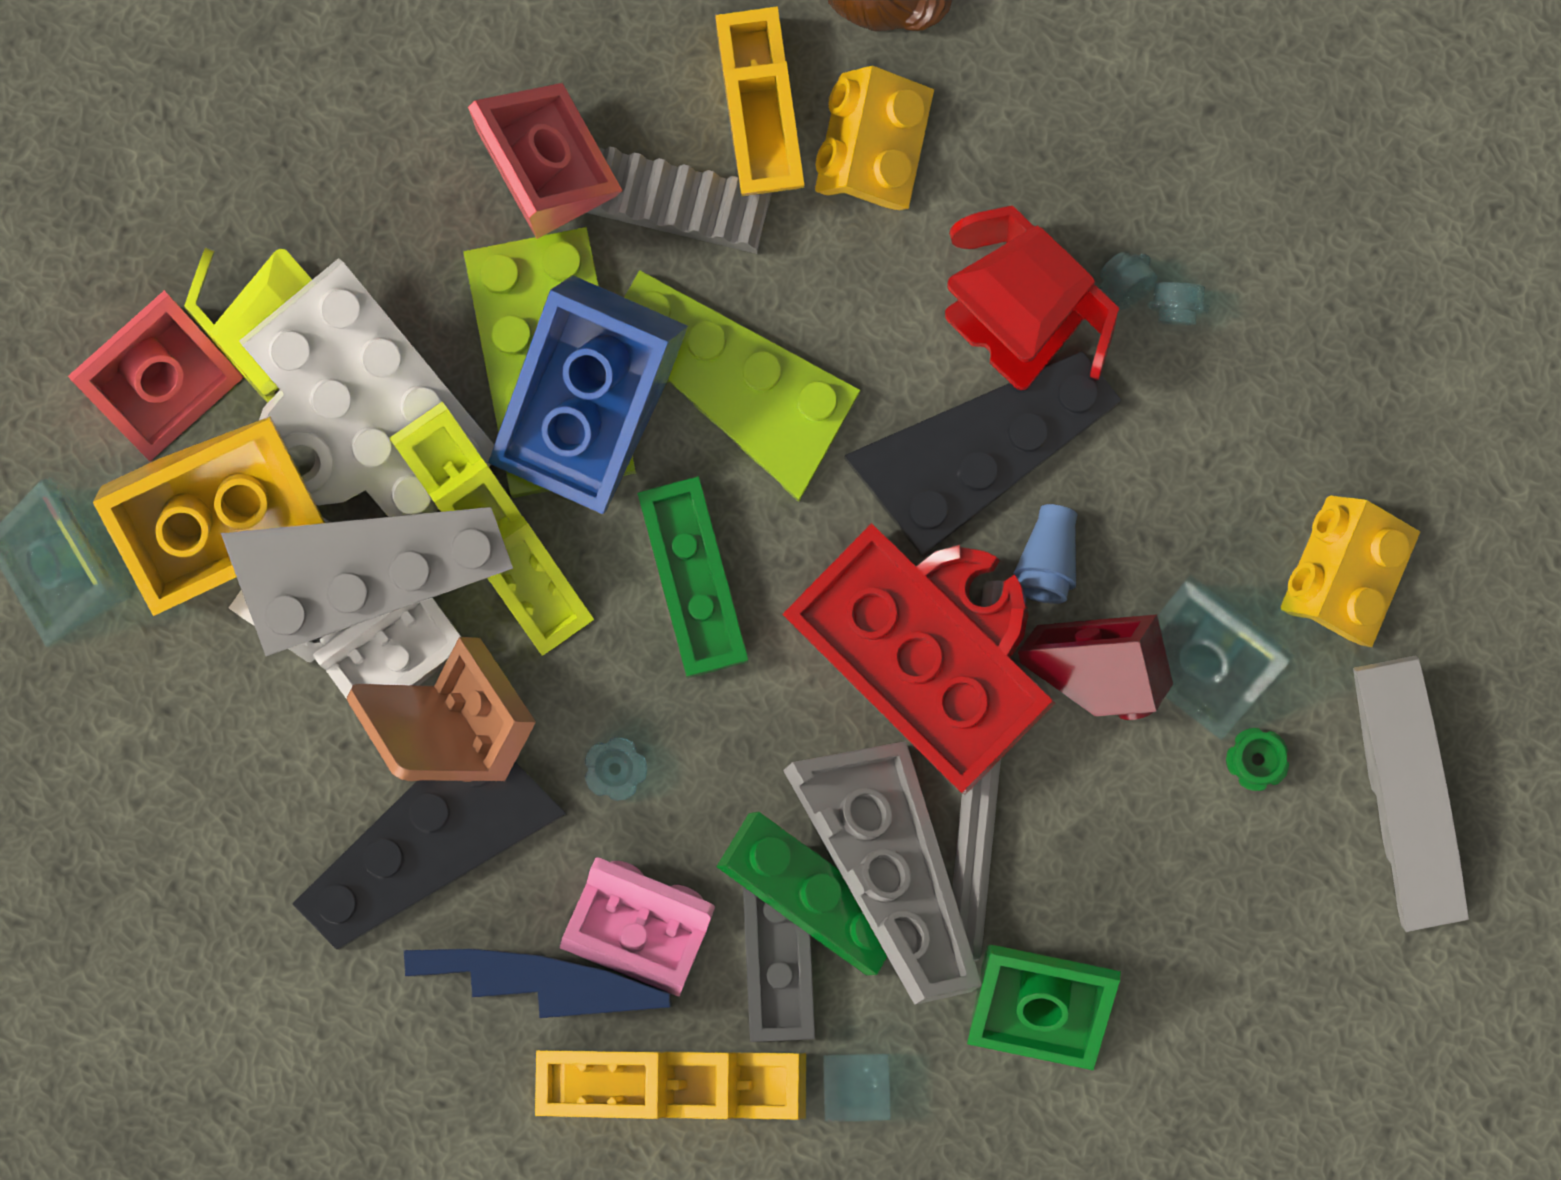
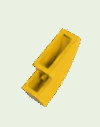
(759, 101)

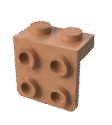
(451, 731)

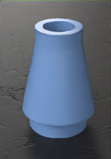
(1049, 556)

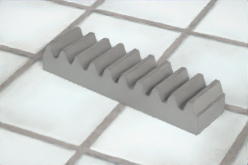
(684, 202)

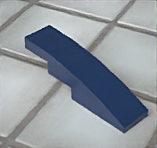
(561, 985)

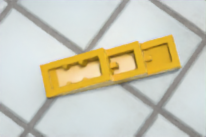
(670, 1084)

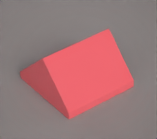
(544, 155)
(156, 376)

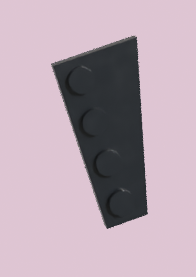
(970, 455)
(421, 847)

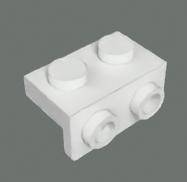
(390, 649)

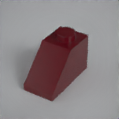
(1103, 663)

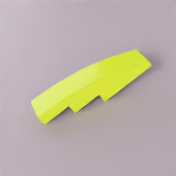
(462, 480)

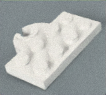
(349, 388)

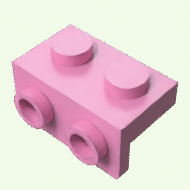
(638, 925)

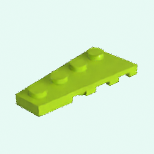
(751, 388)

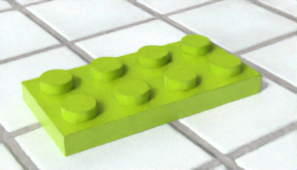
(508, 297)

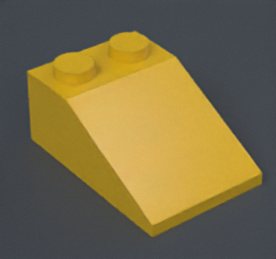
(175, 508)

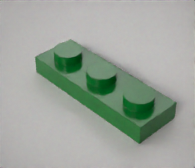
(693, 577)
(802, 890)

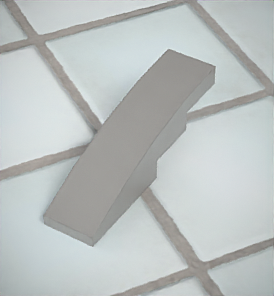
(1410, 793)

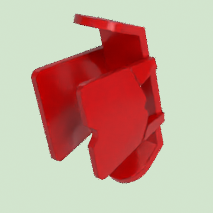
(1023, 296)

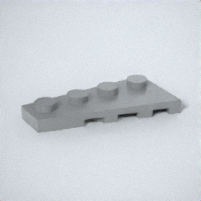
(347, 572)
(888, 854)

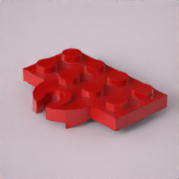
(927, 650)

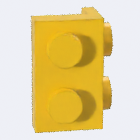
(874, 137)
(1350, 568)

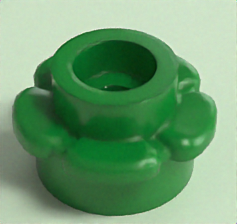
(1272, 749)

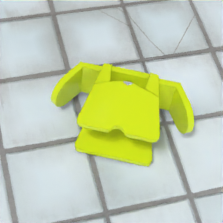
(265, 293)

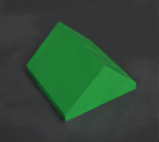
(1042, 1006)

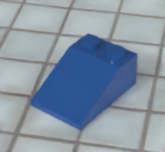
(586, 392)

